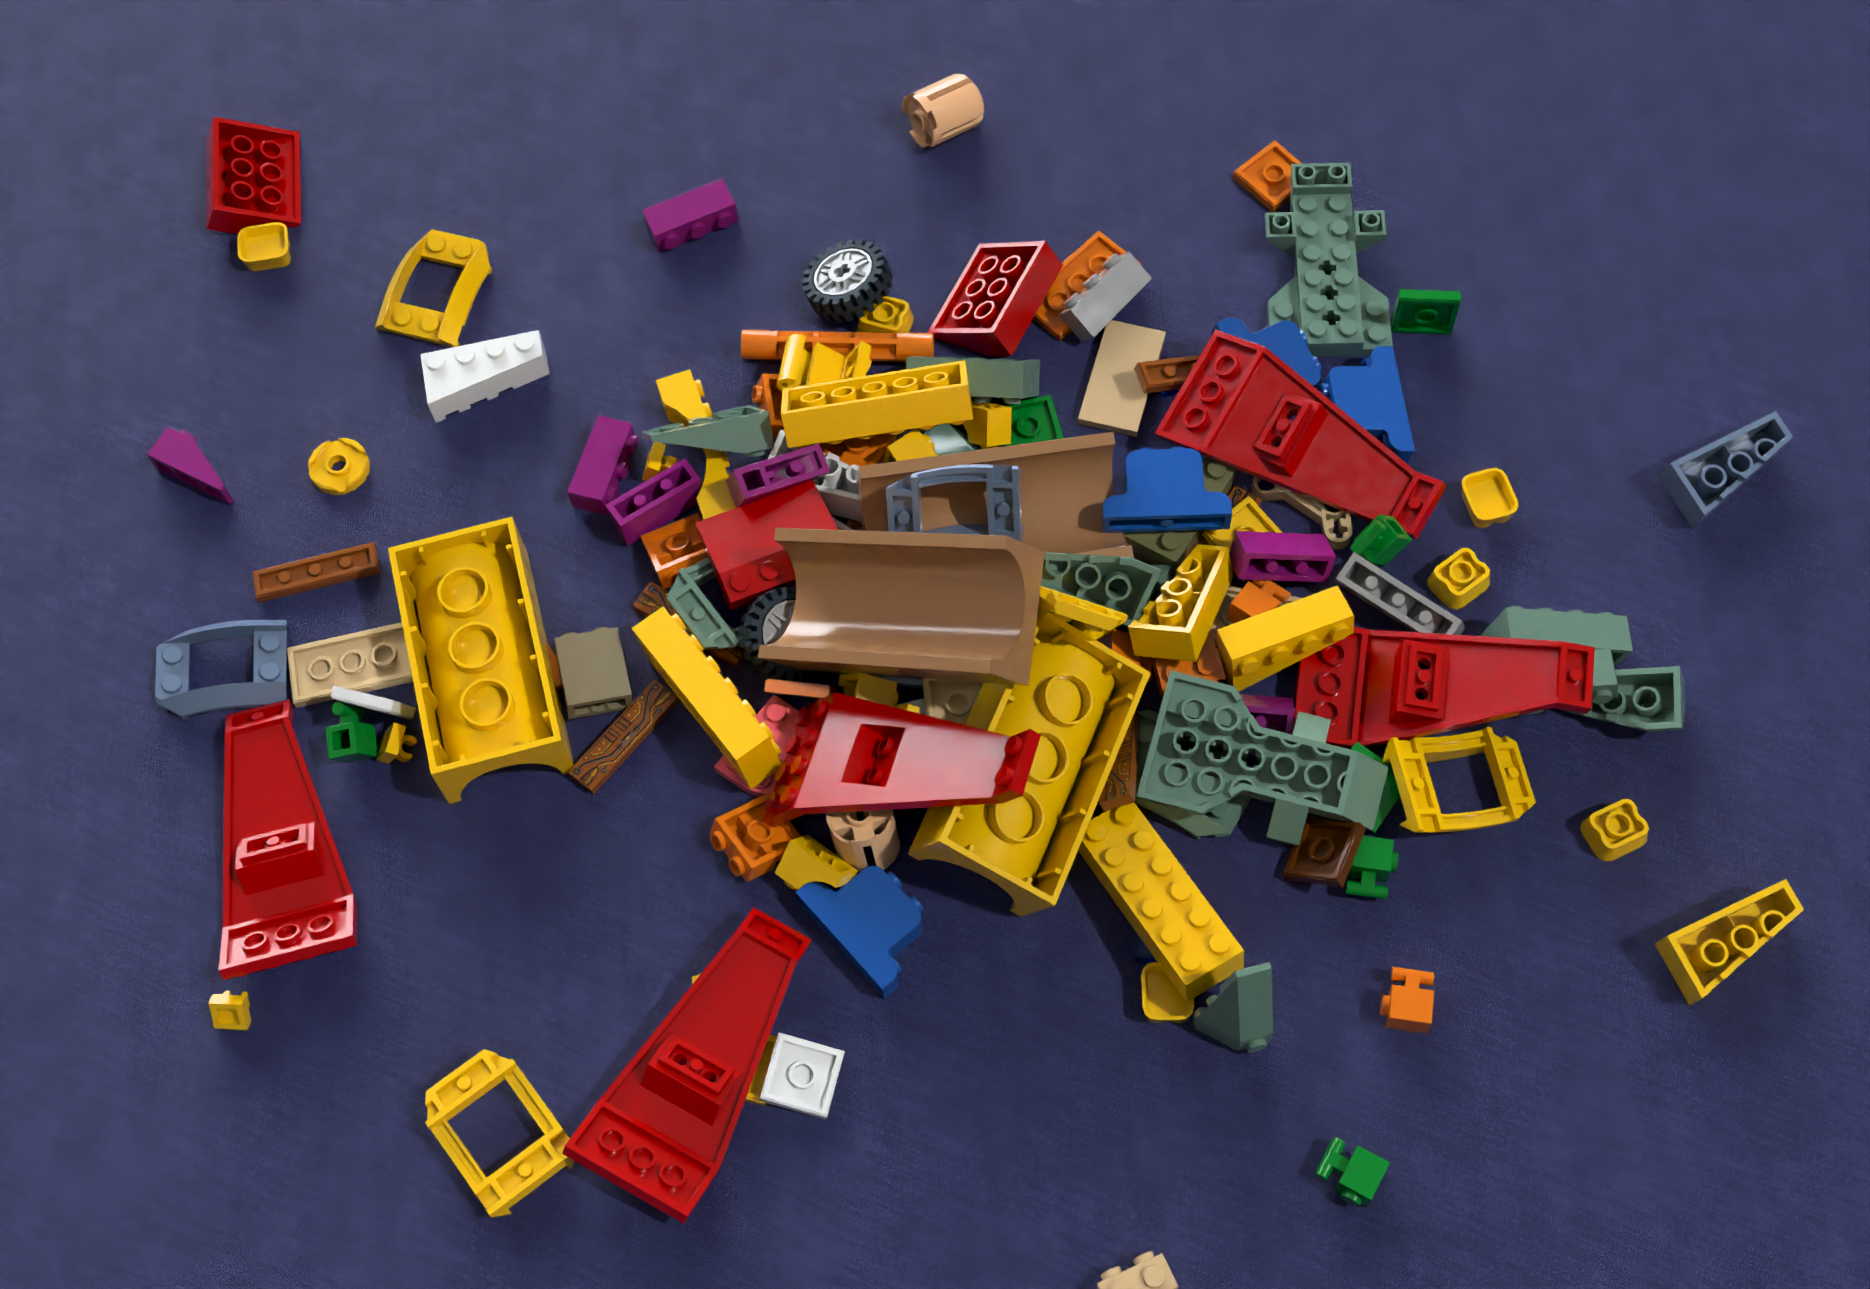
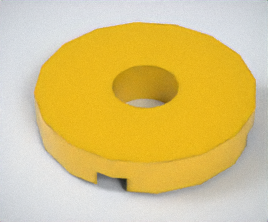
(343, 480)

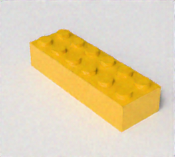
(876, 404)
(709, 696)
(1160, 901)

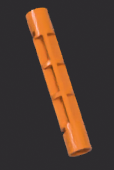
(885, 346)

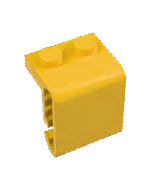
(821, 365)

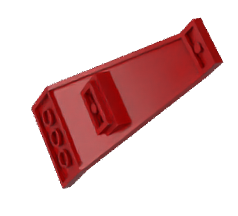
(1242, 406)

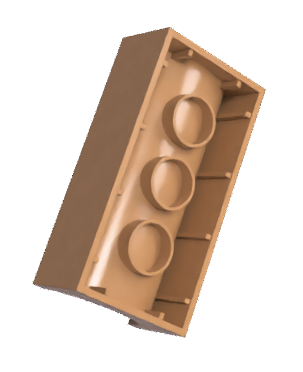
(1060, 493)
(911, 605)

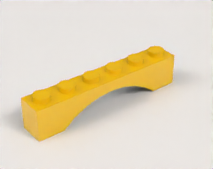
(682, 402)

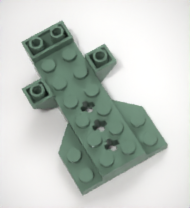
(1323, 241)
(1294, 770)

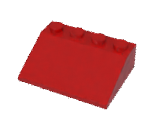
(251, 176)
(997, 297)
(744, 546)

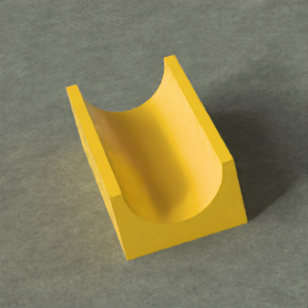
(478, 654)
(1082, 708)

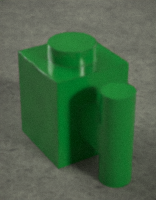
(1381, 540)
(350, 739)
(1372, 863)
(1359, 1174)

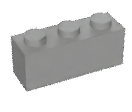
(1104, 295)

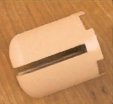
(943, 110)
(853, 835)

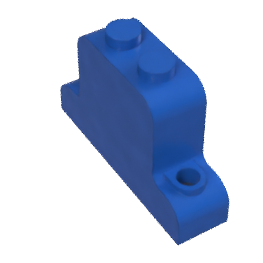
(1283, 340)
(1373, 399)
(1165, 495)
(867, 922)

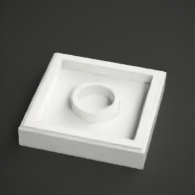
(373, 702)
(802, 1076)

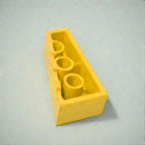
(1186, 608)
(1283, 636)

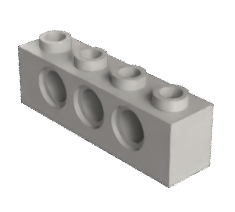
(1396, 599)

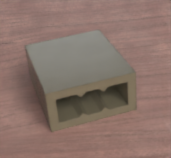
(593, 672)

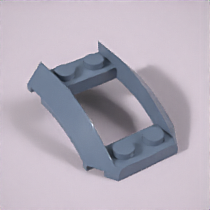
(1003, 499)
(269, 669)

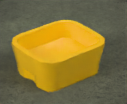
(264, 246)
(889, 317)
(1488, 497)
(1459, 579)
(1615, 830)
(1161, 998)

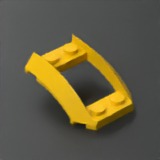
(427, 323)
(1086, 616)
(1417, 791)
(526, 1169)

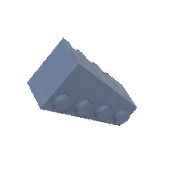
(1719, 469)

